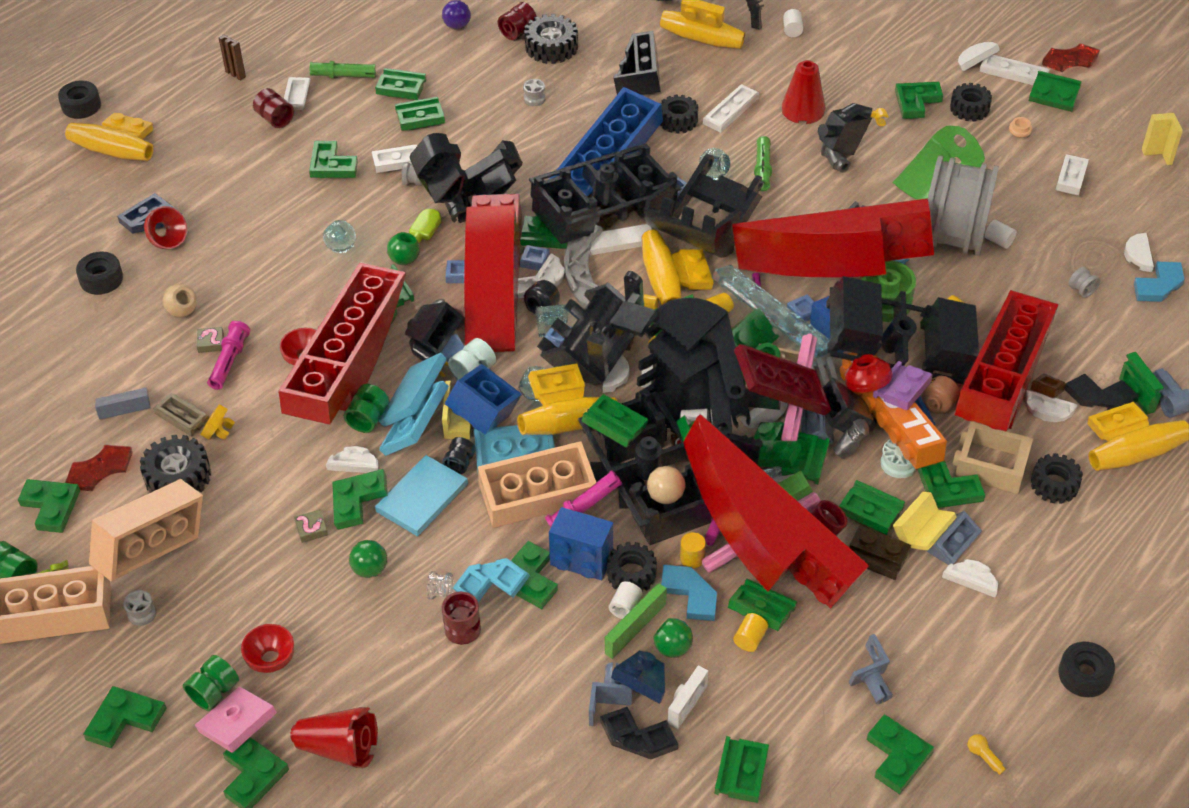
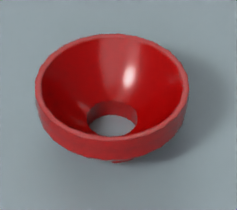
(175, 227)
(294, 343)
(867, 374)
(265, 639)

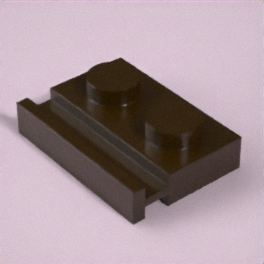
(879, 551)

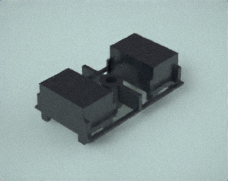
(569, 211)
(858, 328)
(654, 519)

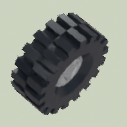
(551, 38)
(178, 455)

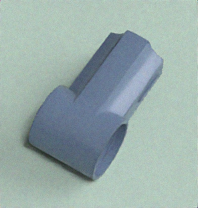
(1173, 399)

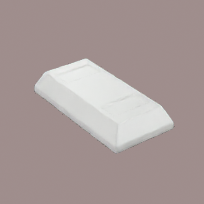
(297, 92)

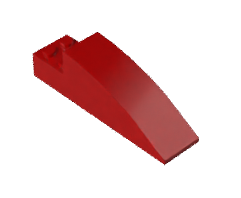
(836, 241)
(492, 270)
(343, 346)
(1006, 362)
(765, 522)

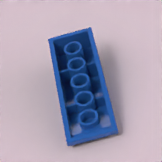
(622, 125)

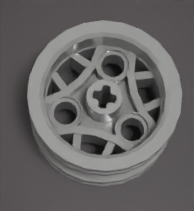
(960, 203)

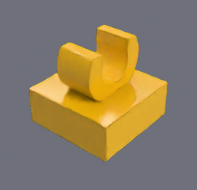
(216, 422)

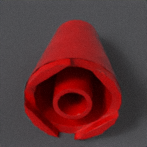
(804, 94)
(338, 736)

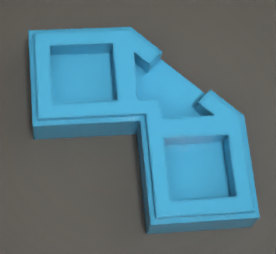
(501, 573)

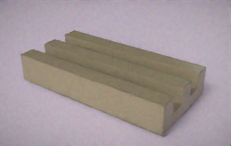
(178, 417)

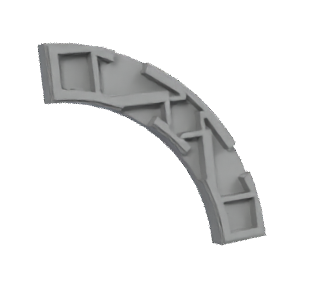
(577, 266)

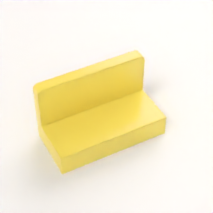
(1162, 136)
(453, 424)
(923, 522)

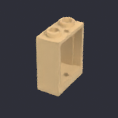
(988, 473)

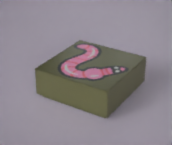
(209, 339)
(311, 526)

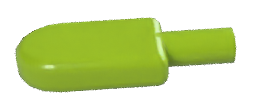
(426, 224)

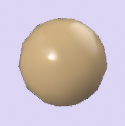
(179, 300)
(666, 485)

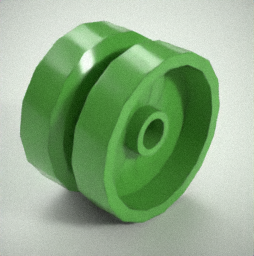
(897, 279)

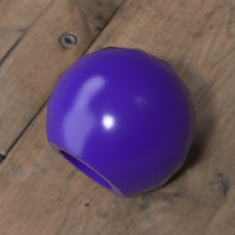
(456, 14)

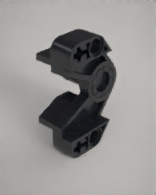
(441, 174)

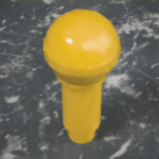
(979, 746)

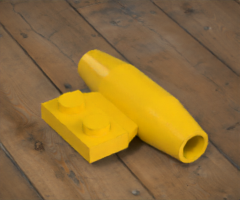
(702, 23)
(117, 137)
(670, 270)
(562, 398)
(1131, 437)

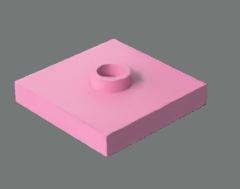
(235, 719)

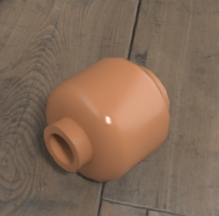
(941, 395)

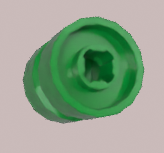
(366, 408)
(15, 562)
(215, 678)

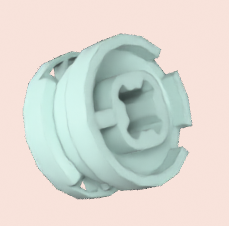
(894, 462)

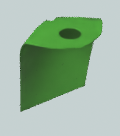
(918, 175)

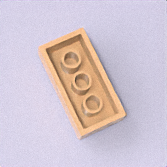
(534, 483)
(145, 529)
(54, 604)

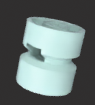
(471, 356)

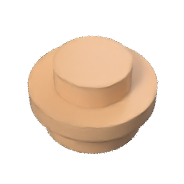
(1020, 127)

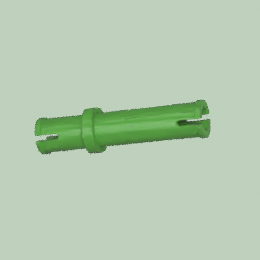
(342, 69)
(763, 148)

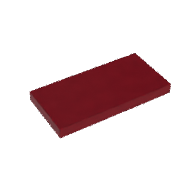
(782, 380)

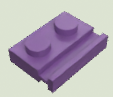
(904, 386)

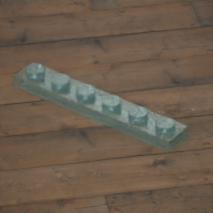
(774, 310)

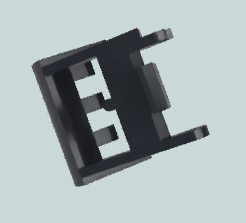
(720, 193)
(697, 320)
(601, 329)
(692, 383)

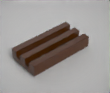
(232, 57)

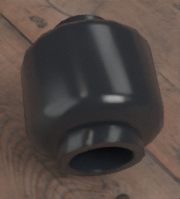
(541, 294)

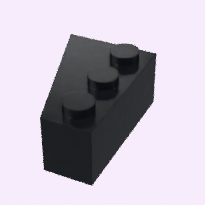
(640, 65)

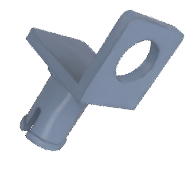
(872, 674)
(608, 692)

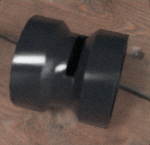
(459, 454)

